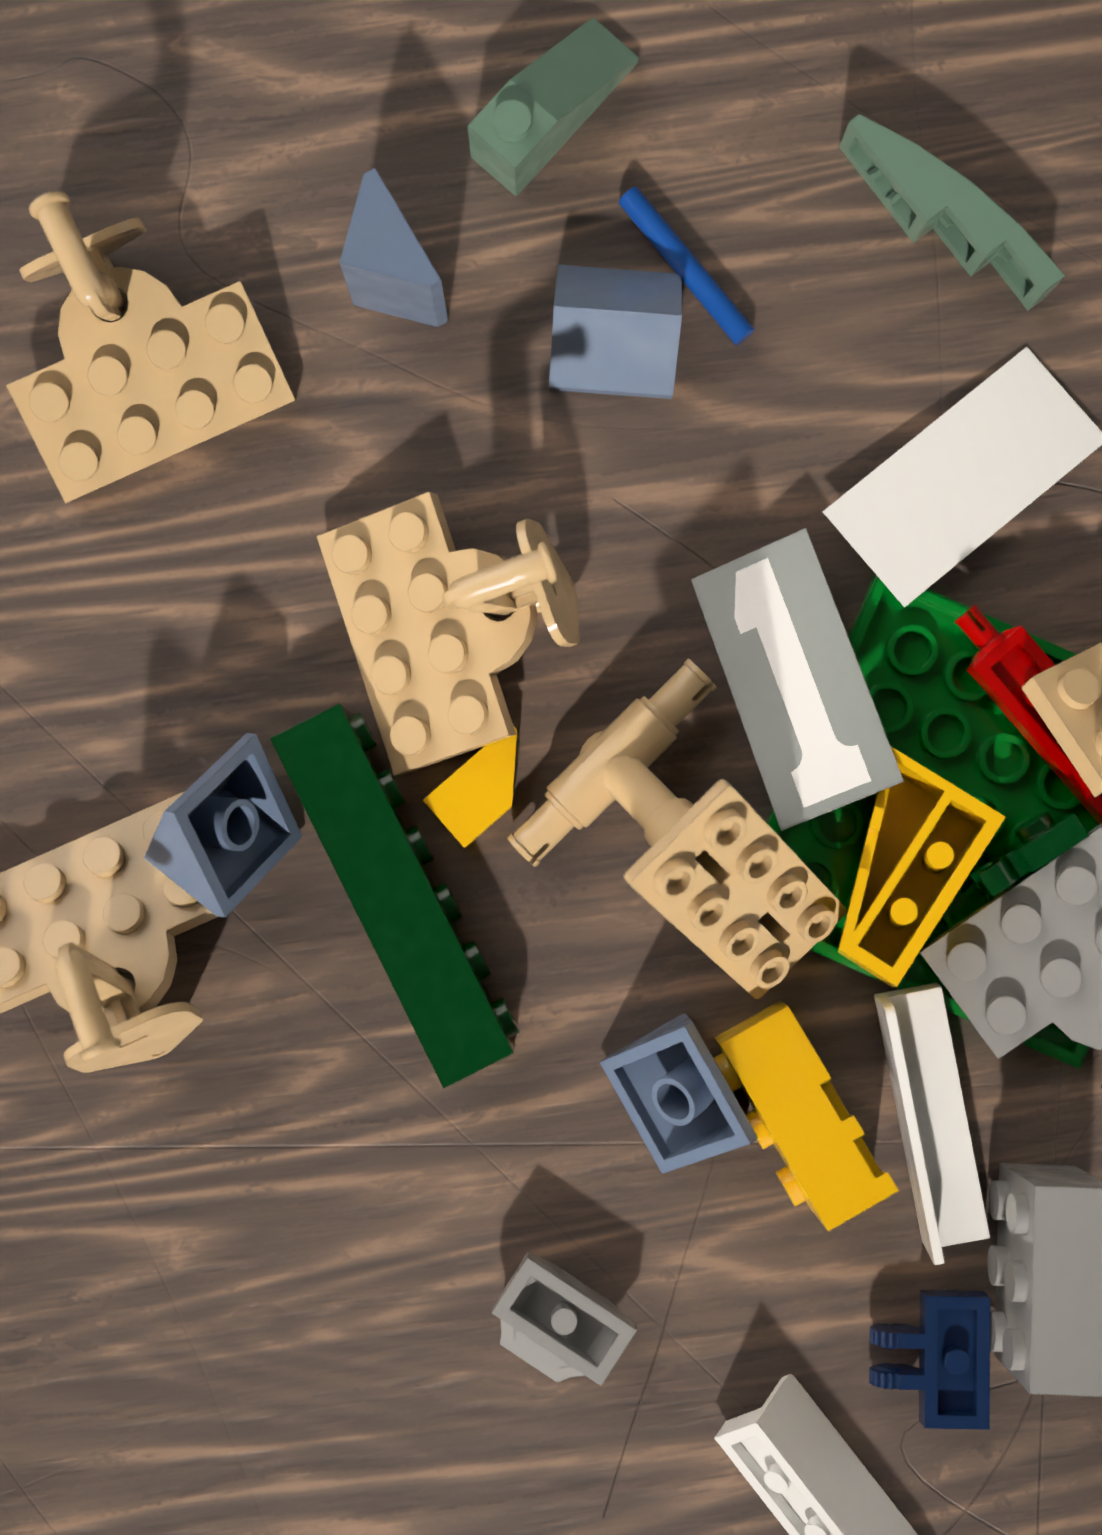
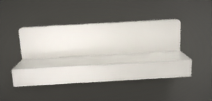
(932, 1117)
(807, 1469)

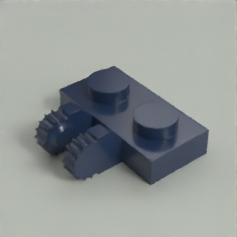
(952, 1359)

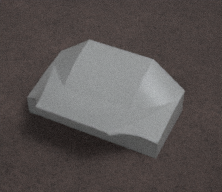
(560, 1323)

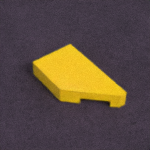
(477, 791)

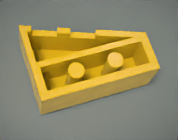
(801, 1117)

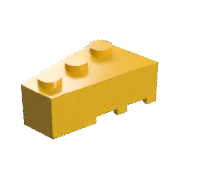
(911, 867)

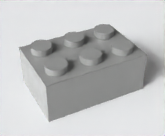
(1048, 1277)

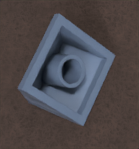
(386, 262)
(615, 331)
(226, 829)
(677, 1096)

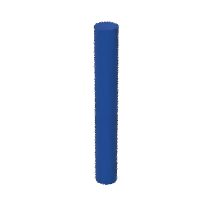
(686, 265)

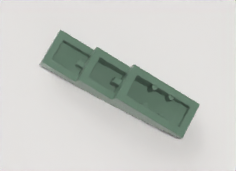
(931, 195)

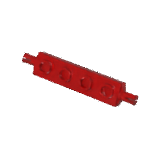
(1002, 669)

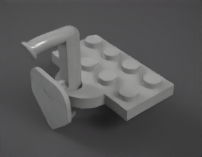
(1031, 954)

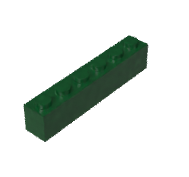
(395, 895)

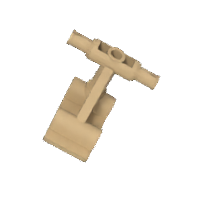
(709, 862)

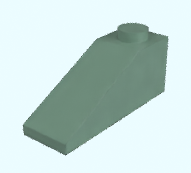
(547, 104)

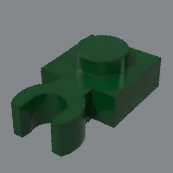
(1039, 842)

